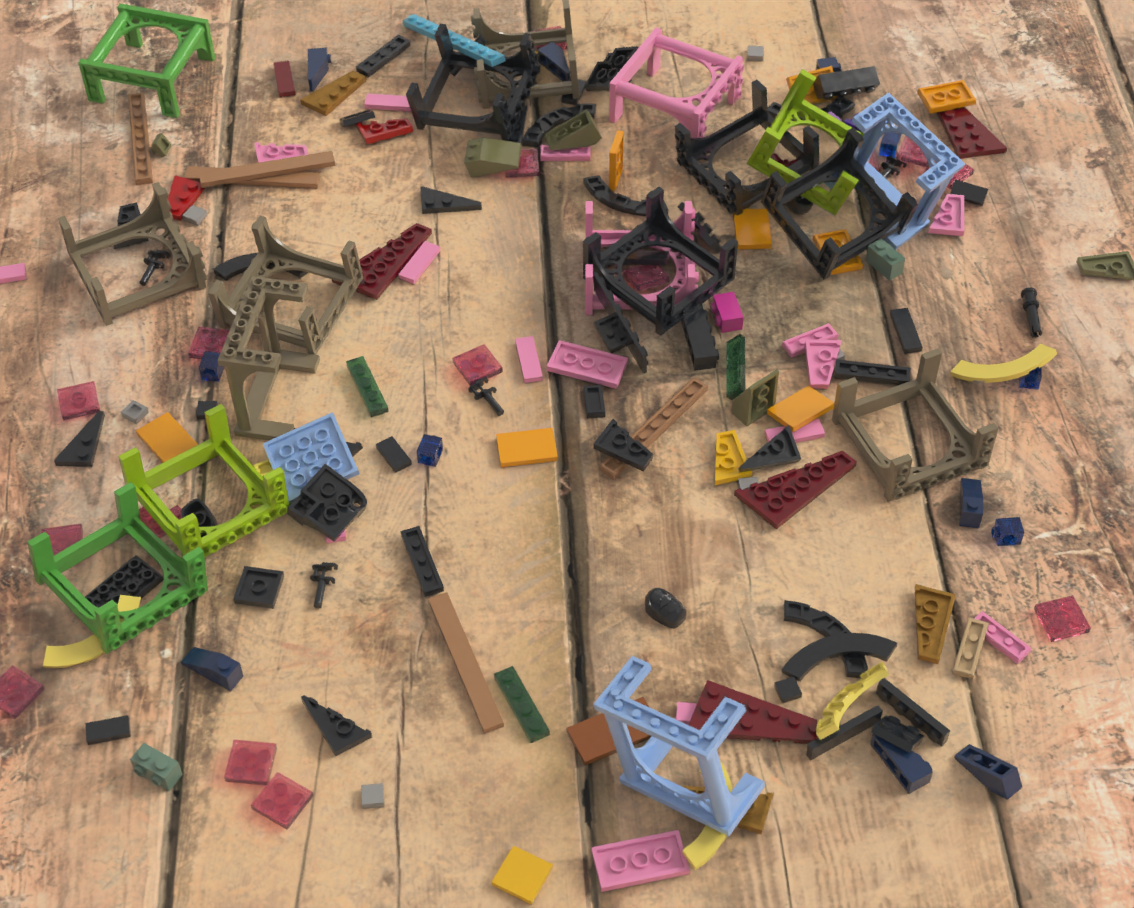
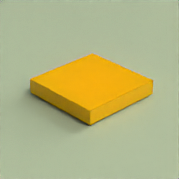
(522, 875)

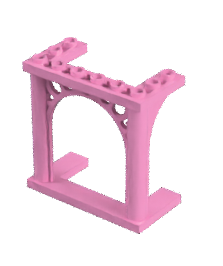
(689, 115)
(608, 237)

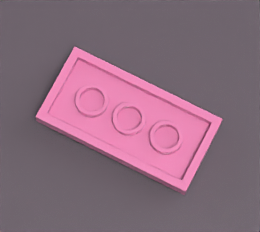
(587, 364)
(640, 860)

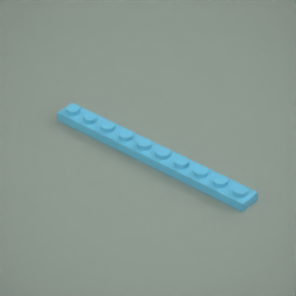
(459, 42)

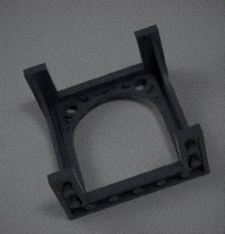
(504, 113)
(737, 196)
(658, 223)
(831, 256)

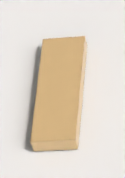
(970, 648)

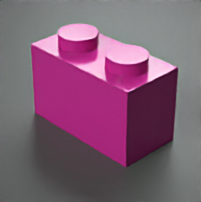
(727, 312)

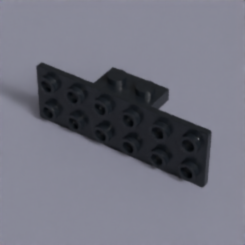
(615, 328)

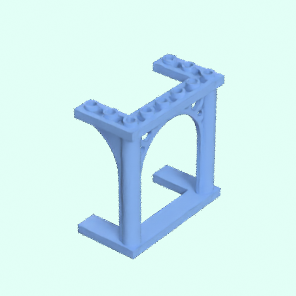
(934, 181)
(716, 805)

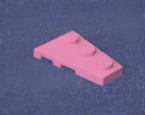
(273, 152)
(950, 217)
(821, 361)

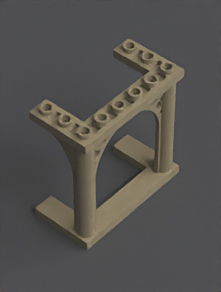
(508, 41)
(152, 219)
(274, 251)
(241, 362)
(897, 474)

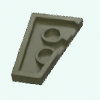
(1110, 265)

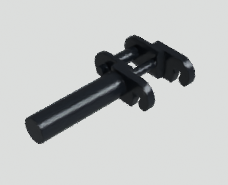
(890, 169)
(153, 263)
(486, 394)
(322, 580)

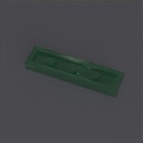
(735, 366)
(367, 386)
(521, 704)

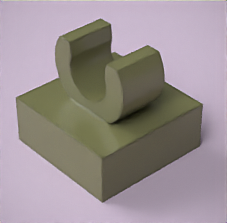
(160, 145)

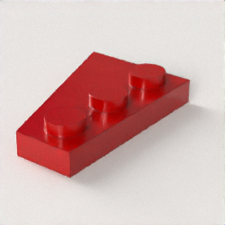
(379, 131)
(183, 195)

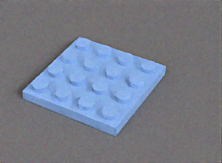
(307, 449)

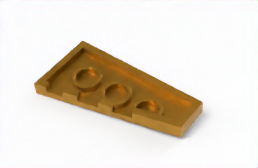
(333, 94)
(932, 620)
(755, 816)

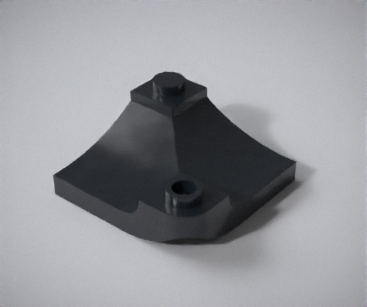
(606, 70)
(328, 503)

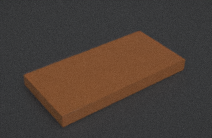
(594, 738)

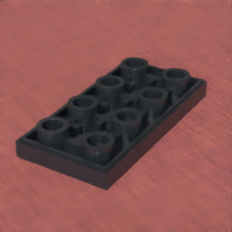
(132, 579)

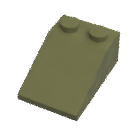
(574, 133)
(491, 156)
(756, 399)

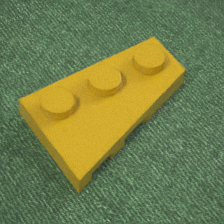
(729, 458)

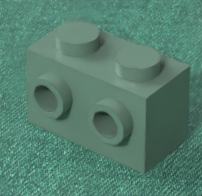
(885, 259)
(156, 767)

